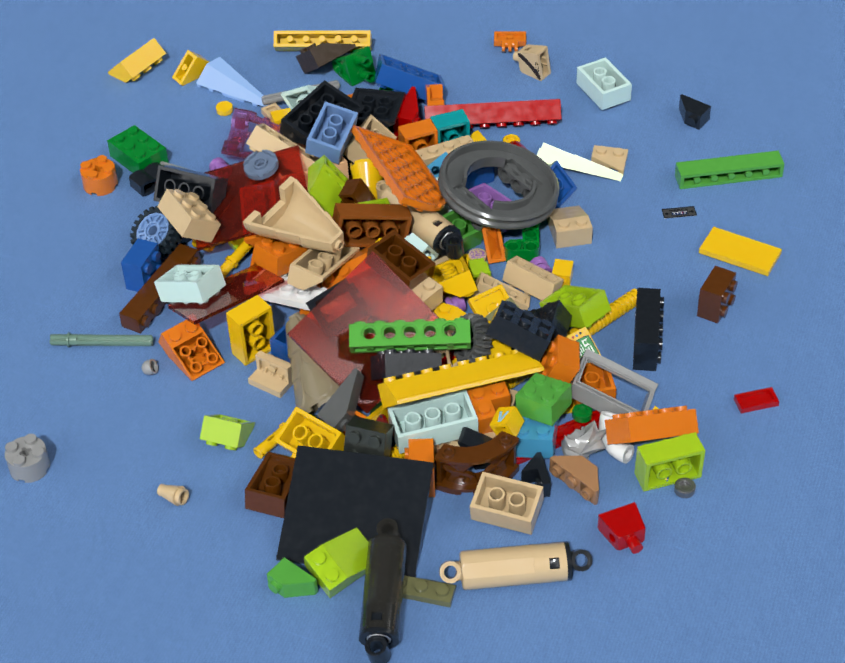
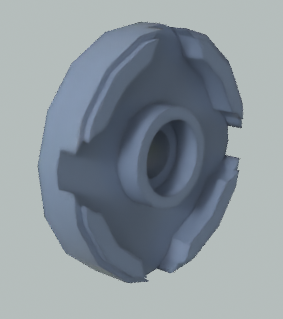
(260, 165)

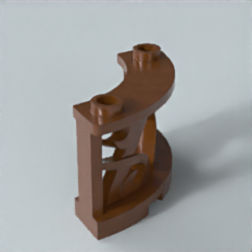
(456, 478)

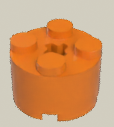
(98, 176)

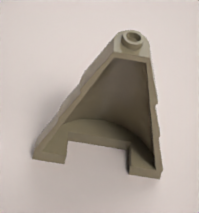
(310, 382)

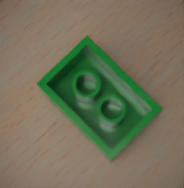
(136, 149)

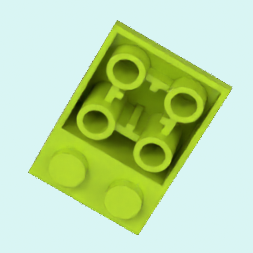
(325, 183)

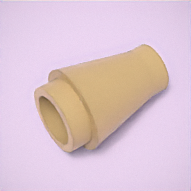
(175, 494)

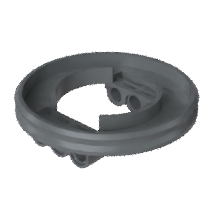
(516, 166)

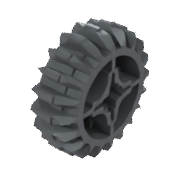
(480, 340)

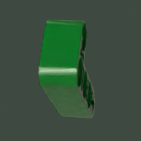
(526, 247)

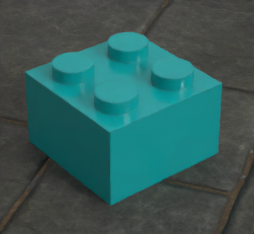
(451, 125)

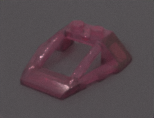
(239, 132)

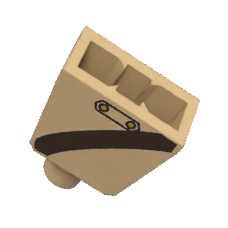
(533, 61)

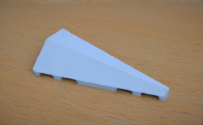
(223, 78)

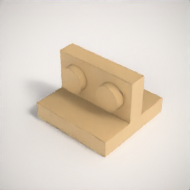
(271, 375)

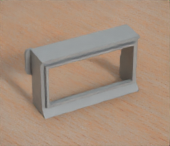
(602, 401)

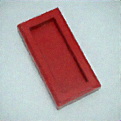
(756, 400)

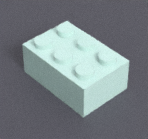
(604, 83)
(190, 283)

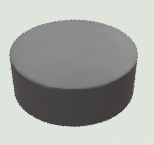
(684, 488)

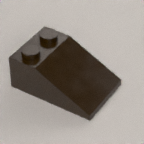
(317, 56)

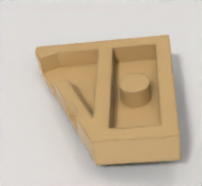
(610, 157)

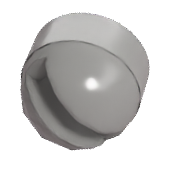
(149, 367)

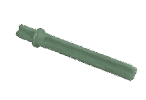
(100, 340)

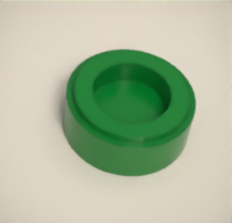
(582, 413)

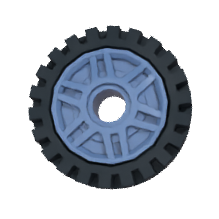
(156, 228)

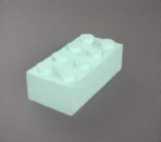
(434, 418)

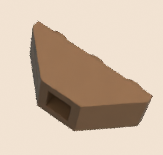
(577, 474)

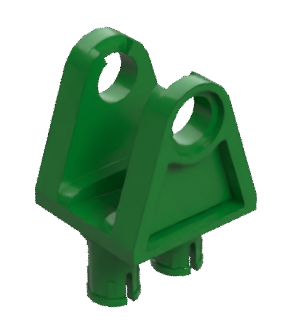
(355, 66)

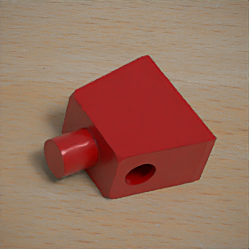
(623, 527)

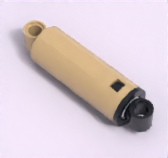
(429, 227)
(515, 565)

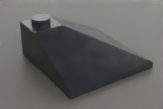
(379, 103)

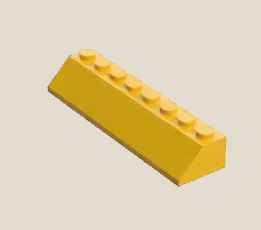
(456, 378)

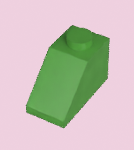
(291, 580)

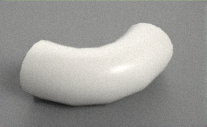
(622, 452)

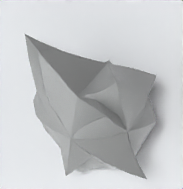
(583, 441)

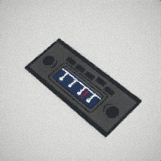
(679, 212)

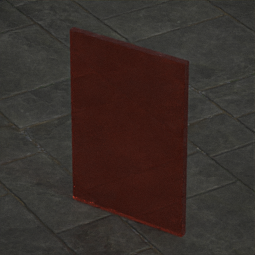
(238, 289)

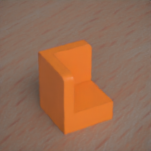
(434, 94)

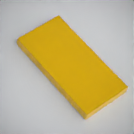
(740, 251)

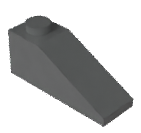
(343, 402)

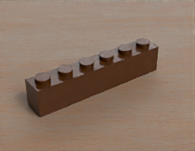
(147, 303)

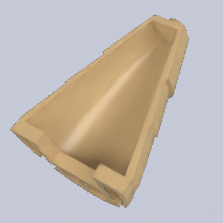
(297, 220)

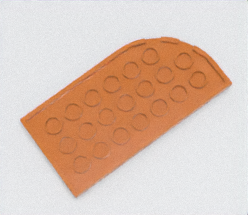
(402, 170)

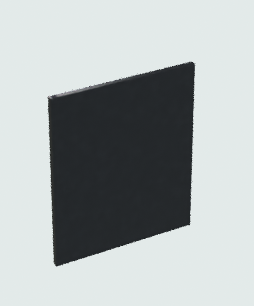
(350, 491)

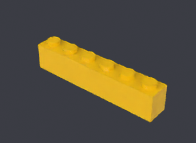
(300, 39)

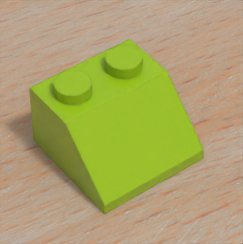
(226, 431)

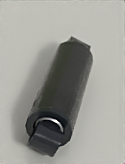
(383, 592)

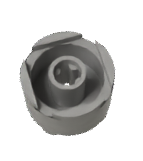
(27, 458)

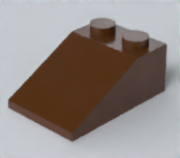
(270, 485)

